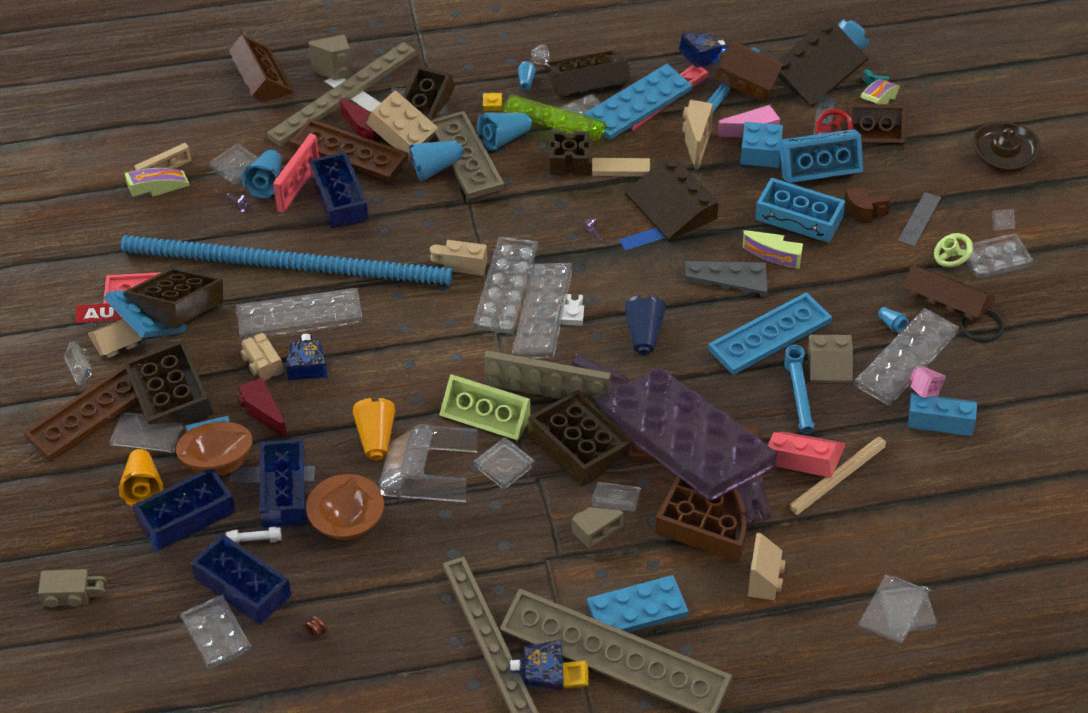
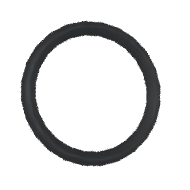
(998, 334)

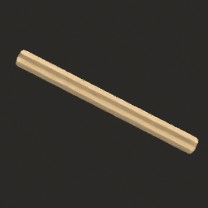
(839, 474)

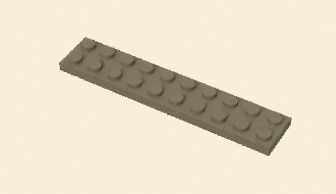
(617, 653)

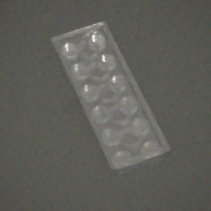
(505, 285)
(542, 310)
(299, 313)
(909, 350)

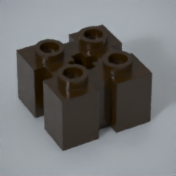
(569, 153)

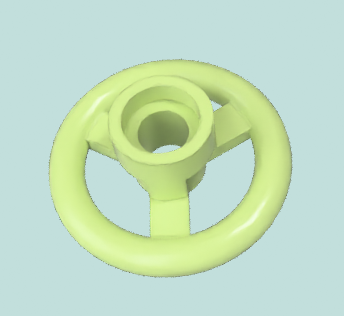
(951, 248)

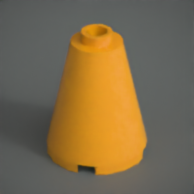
(374, 426)
(139, 478)

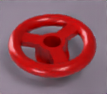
(841, 114)

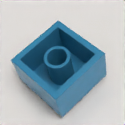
(761, 144)

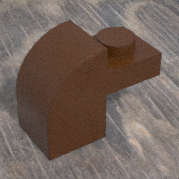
(864, 208)

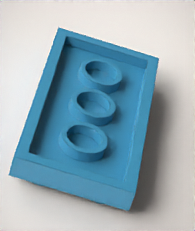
(640, 605)

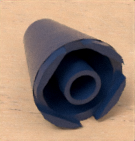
(644, 322)

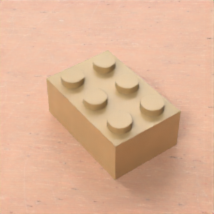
(401, 123)

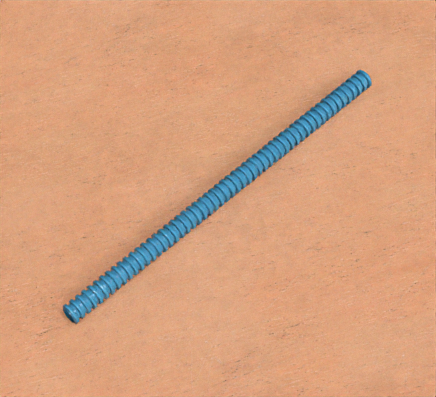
(287, 260)

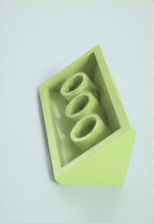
(485, 407)

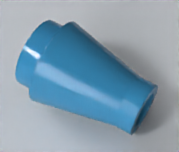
(526, 74)
(894, 320)

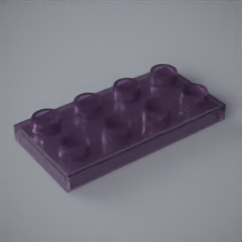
(687, 433)

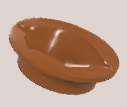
(215, 447)
(345, 506)

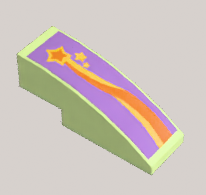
(880, 91)
(155, 181)
(773, 248)

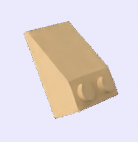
(697, 129)

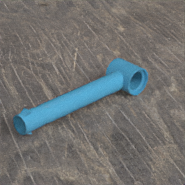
(794, 364)

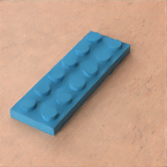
(640, 100)
(769, 333)

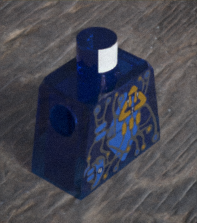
(701, 48)
(306, 359)
(541, 665)

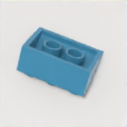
(942, 414)

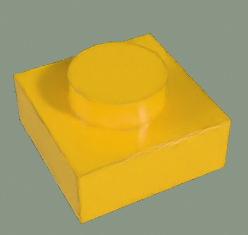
(492, 101)
(575, 674)

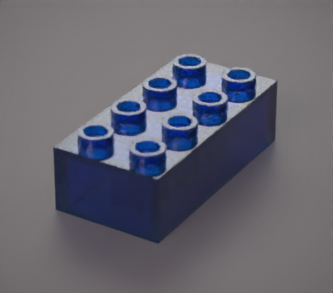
(338, 189)
(283, 483)
(184, 508)
(241, 578)

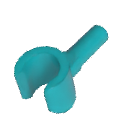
(870, 78)

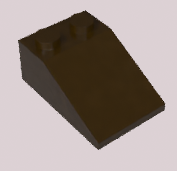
(429, 90)

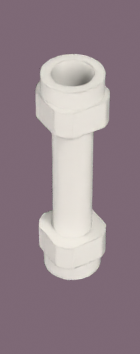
(273, 534)

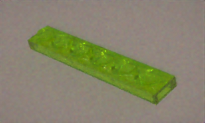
(555, 117)

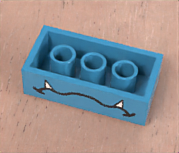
(821, 155)
(800, 210)

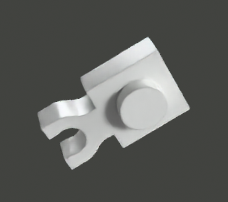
(573, 312)

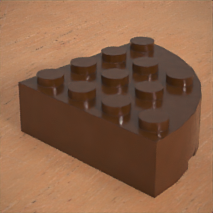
(702, 523)

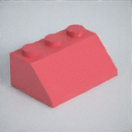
(806, 453)

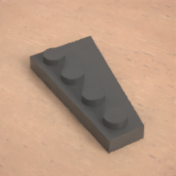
(738, 275)

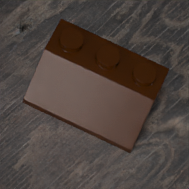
(748, 71)
(879, 122)

